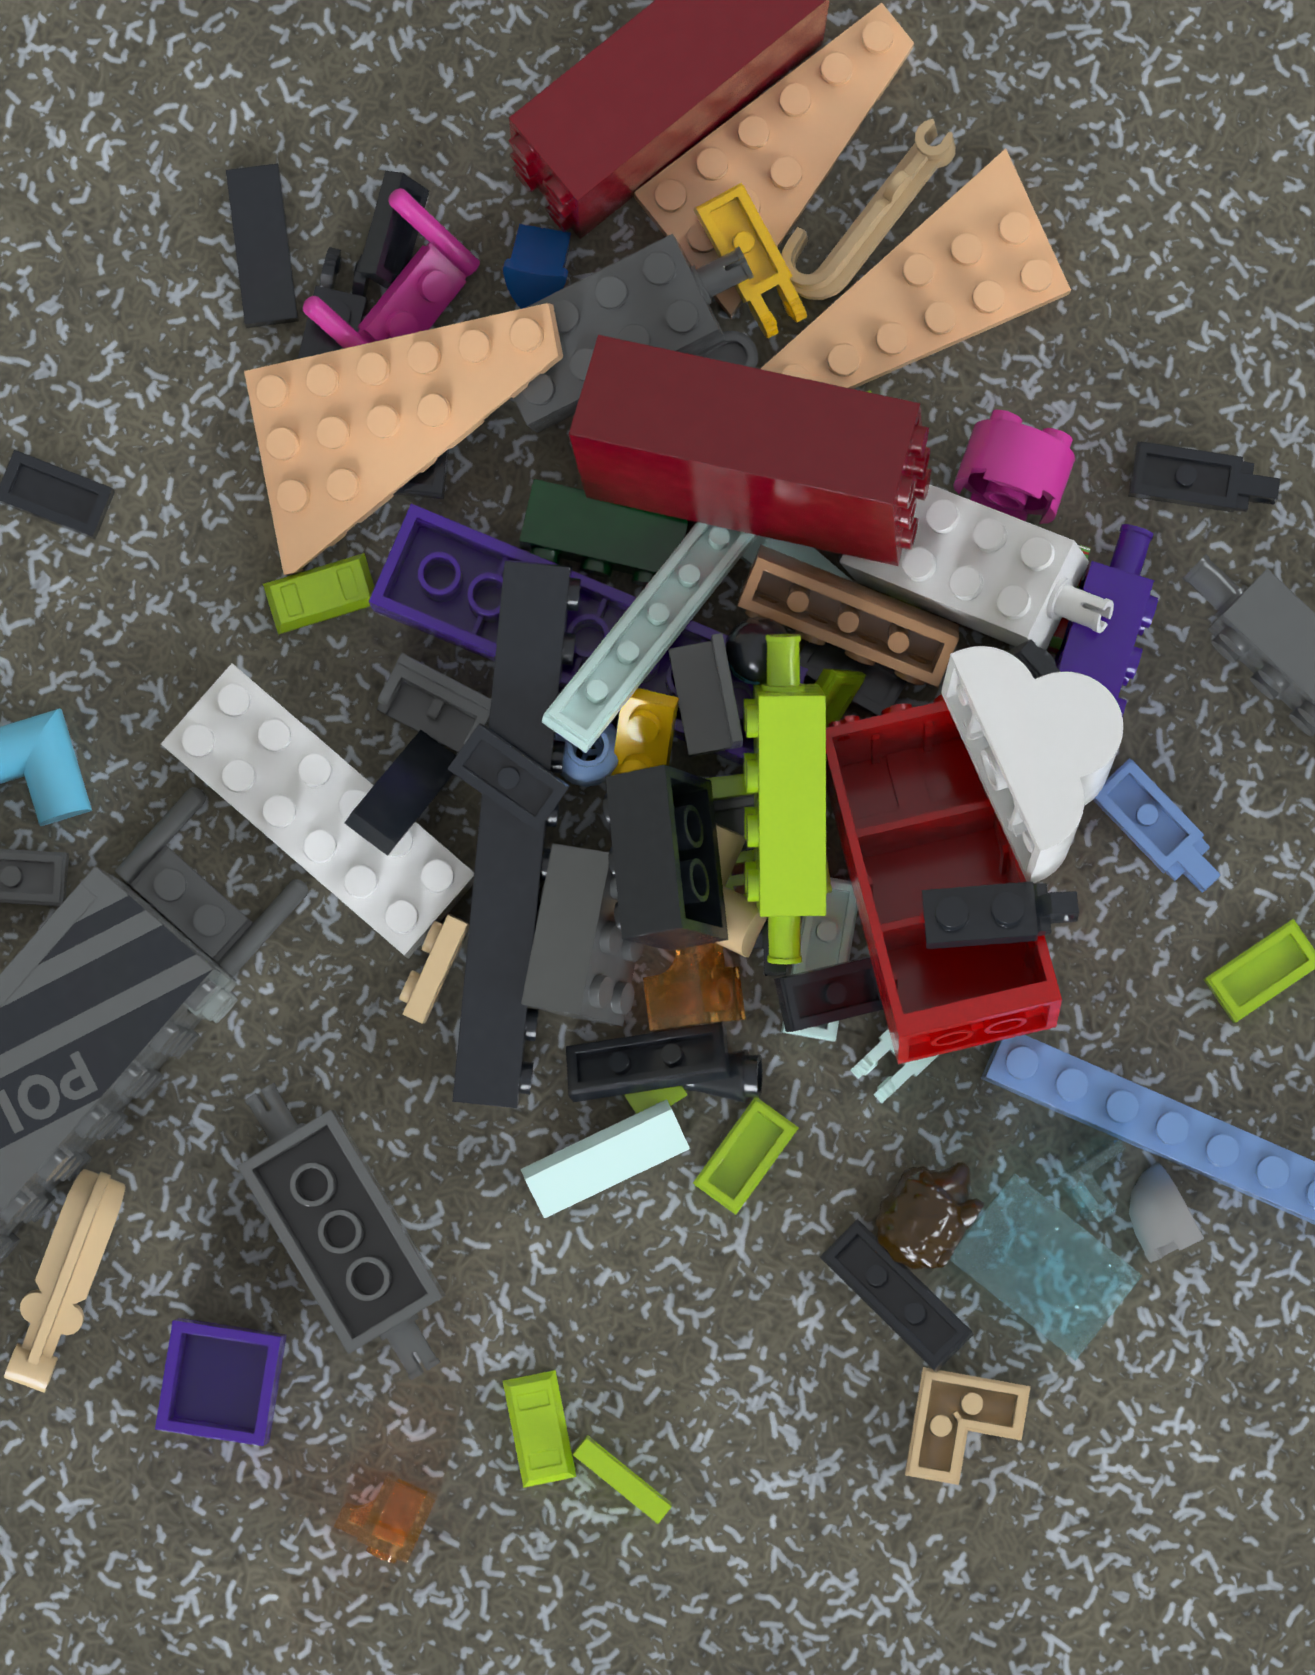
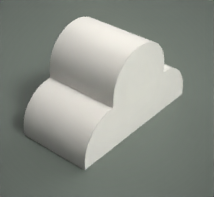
(1035, 746)

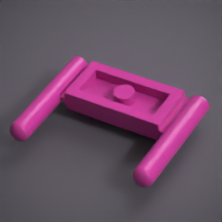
(416, 294)

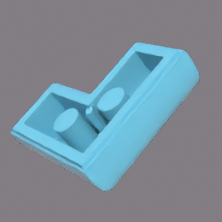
(45, 756)

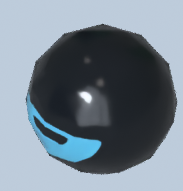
(748, 648)

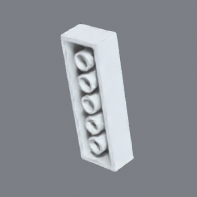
(301, 798)

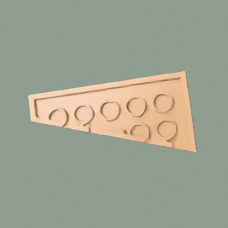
(781, 140)
(947, 281)

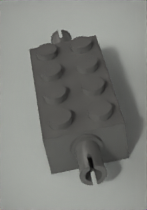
(639, 299)
(1267, 633)
(341, 1231)

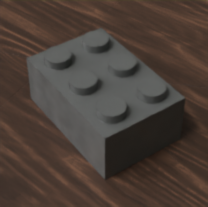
(577, 951)

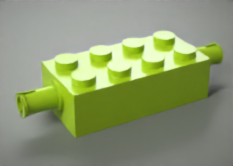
(789, 799)

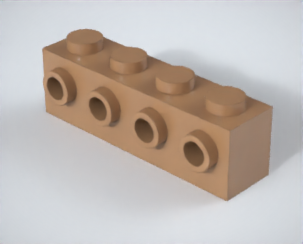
(849, 616)

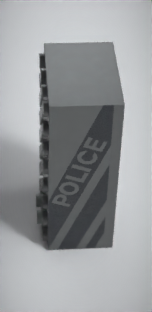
(84, 1032)

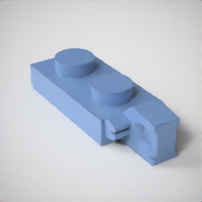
(1156, 825)

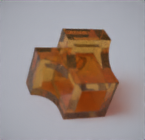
(694, 990)
(391, 1521)

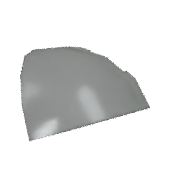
(1161, 1215)

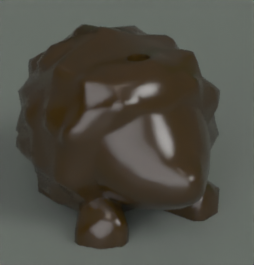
(927, 1215)

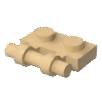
(424, 988)

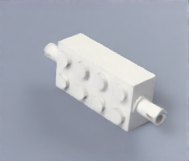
(987, 572)

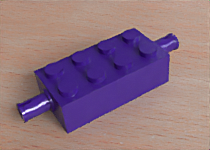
(1112, 654)

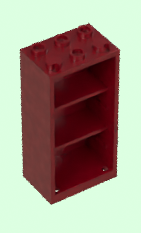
(653, 98)
(751, 450)

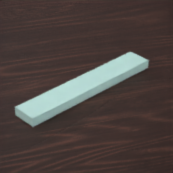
(645, 633)

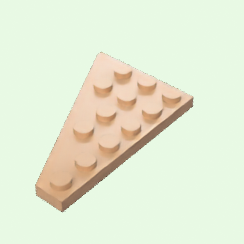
(370, 417)

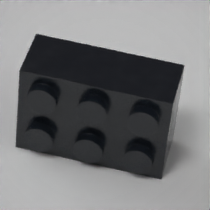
(665, 858)

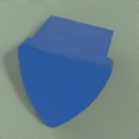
(536, 264)

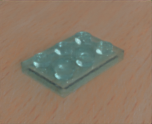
(1044, 1266)

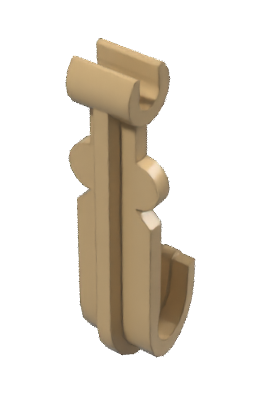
(873, 221)
(65, 1276)

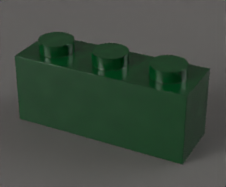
(598, 533)

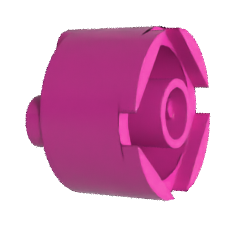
(1016, 467)

